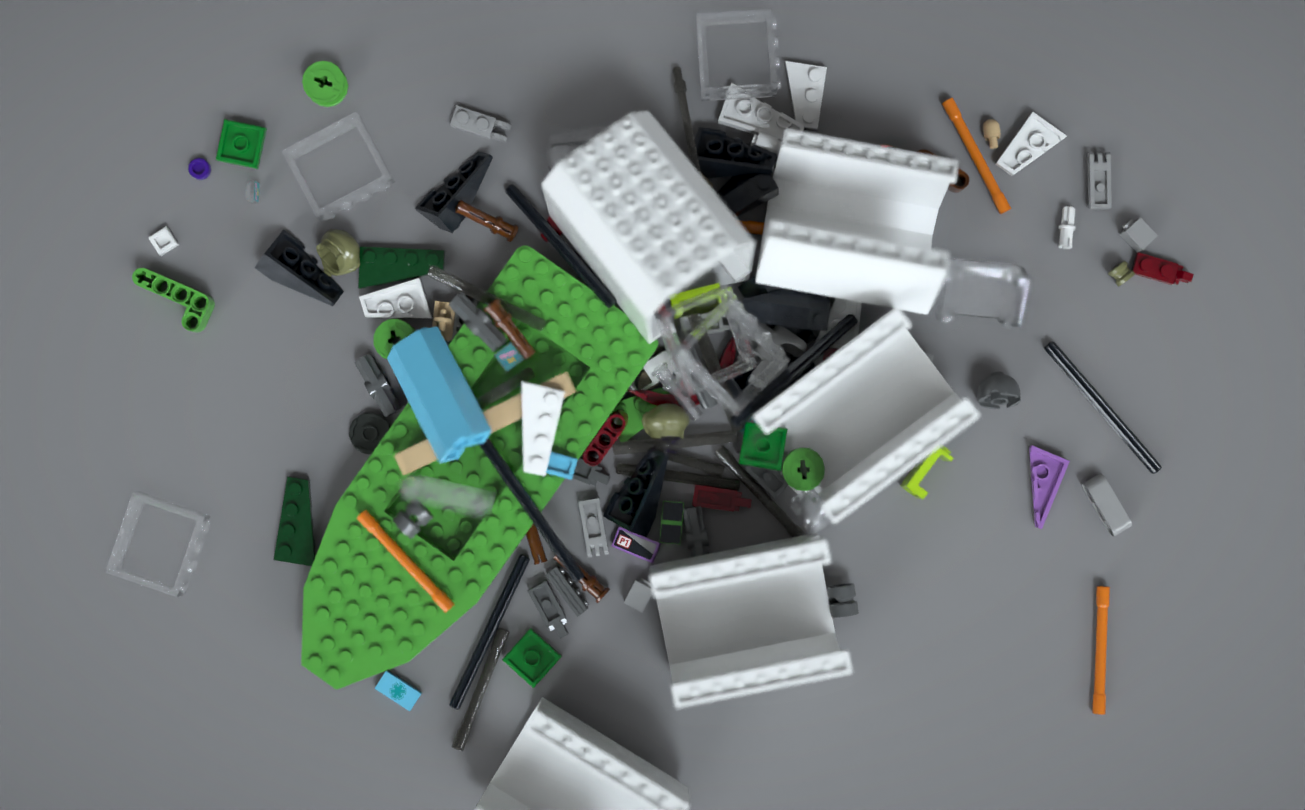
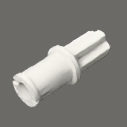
(1067, 227)

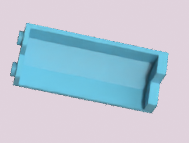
(438, 393)

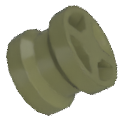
(1121, 273)

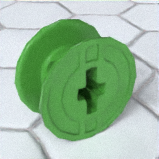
(324, 72)
(385, 334)
(794, 477)

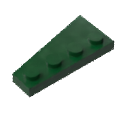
(395, 264)
(295, 531)

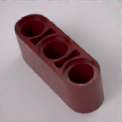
(599, 444)

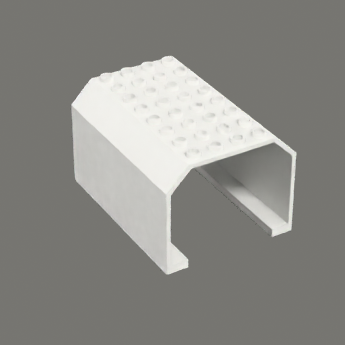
(643, 217)
(855, 222)
(868, 413)
(747, 619)
(575, 767)

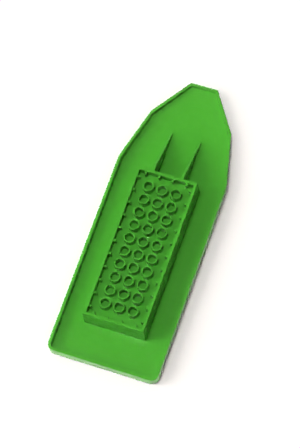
(358, 600)

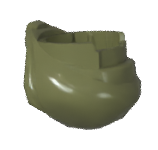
(338, 252)
(666, 421)

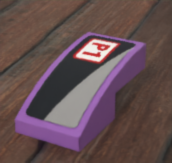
(636, 544)

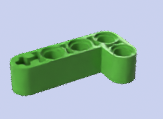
(173, 293)

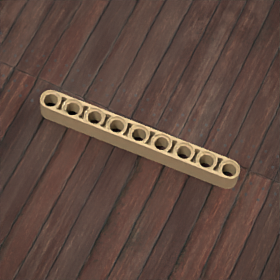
(497, 418)

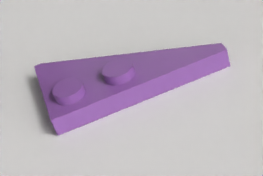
(1046, 477)

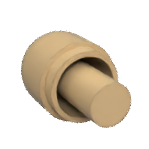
(991, 132)

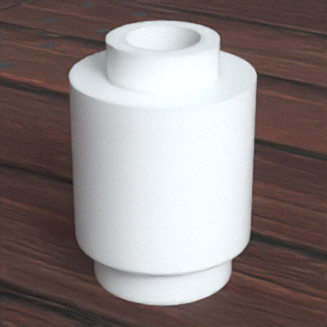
(767, 142)

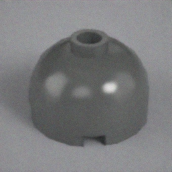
(998, 390)

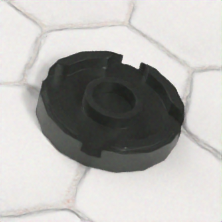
(368, 432)

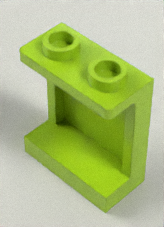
(686, 295)
(921, 468)

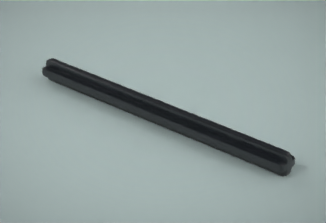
(560, 245)
(794, 370)
(1102, 407)
(532, 510)
(489, 631)

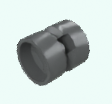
(407, 523)
(842, 600)

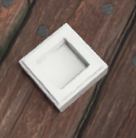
(163, 241)

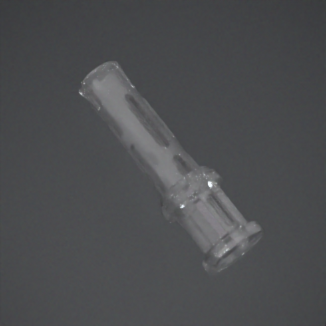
(670, 384)

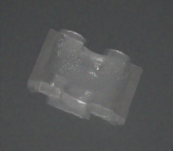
(809, 506)

